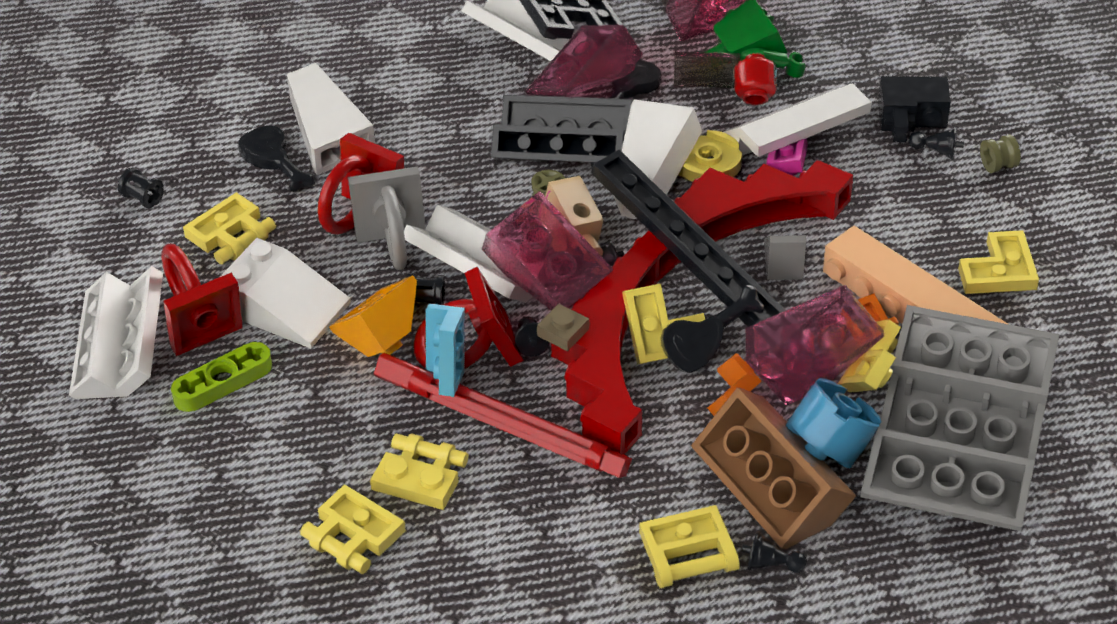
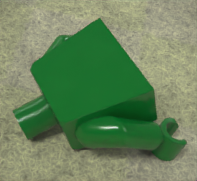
(752, 32)

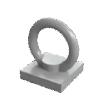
(384, 206)

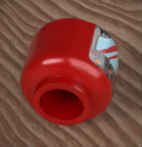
(755, 79)

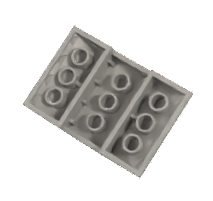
(962, 418)

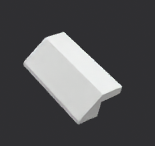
(514, 22)
(800, 120)
(459, 243)
(116, 336)

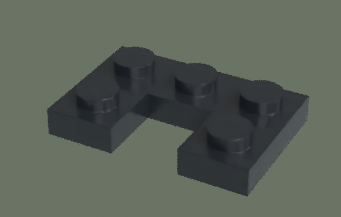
(555, 16)

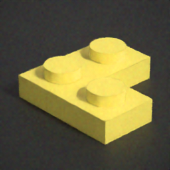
(1007, 268)
(647, 320)
(873, 367)

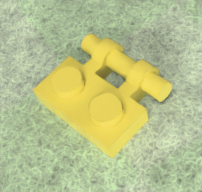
(225, 220)
(417, 480)
(357, 518)

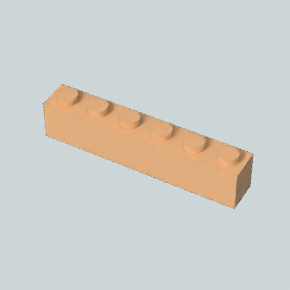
(872, 268)

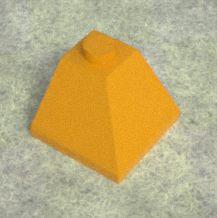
(380, 320)

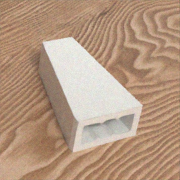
(324, 116)
(659, 141)

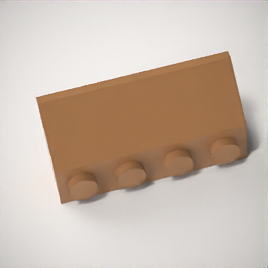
(771, 470)

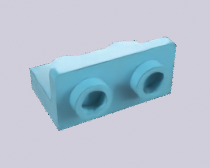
(445, 346)

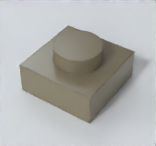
(563, 327)

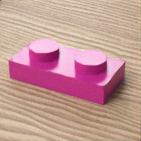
(789, 158)

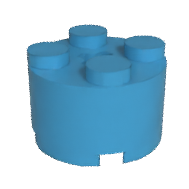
(834, 423)

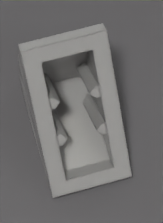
(785, 257)

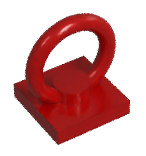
(357, 159)
(203, 310)
(488, 319)

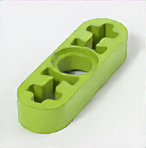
(195, 380)

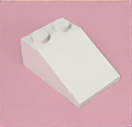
(285, 294)

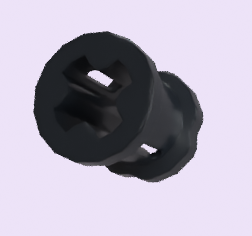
(140, 188)
(430, 289)

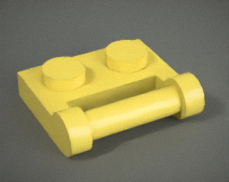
(685, 535)

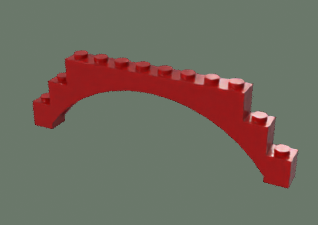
(720, 208)

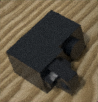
(912, 103)

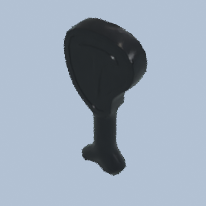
(643, 79)
(266, 149)
(694, 344)

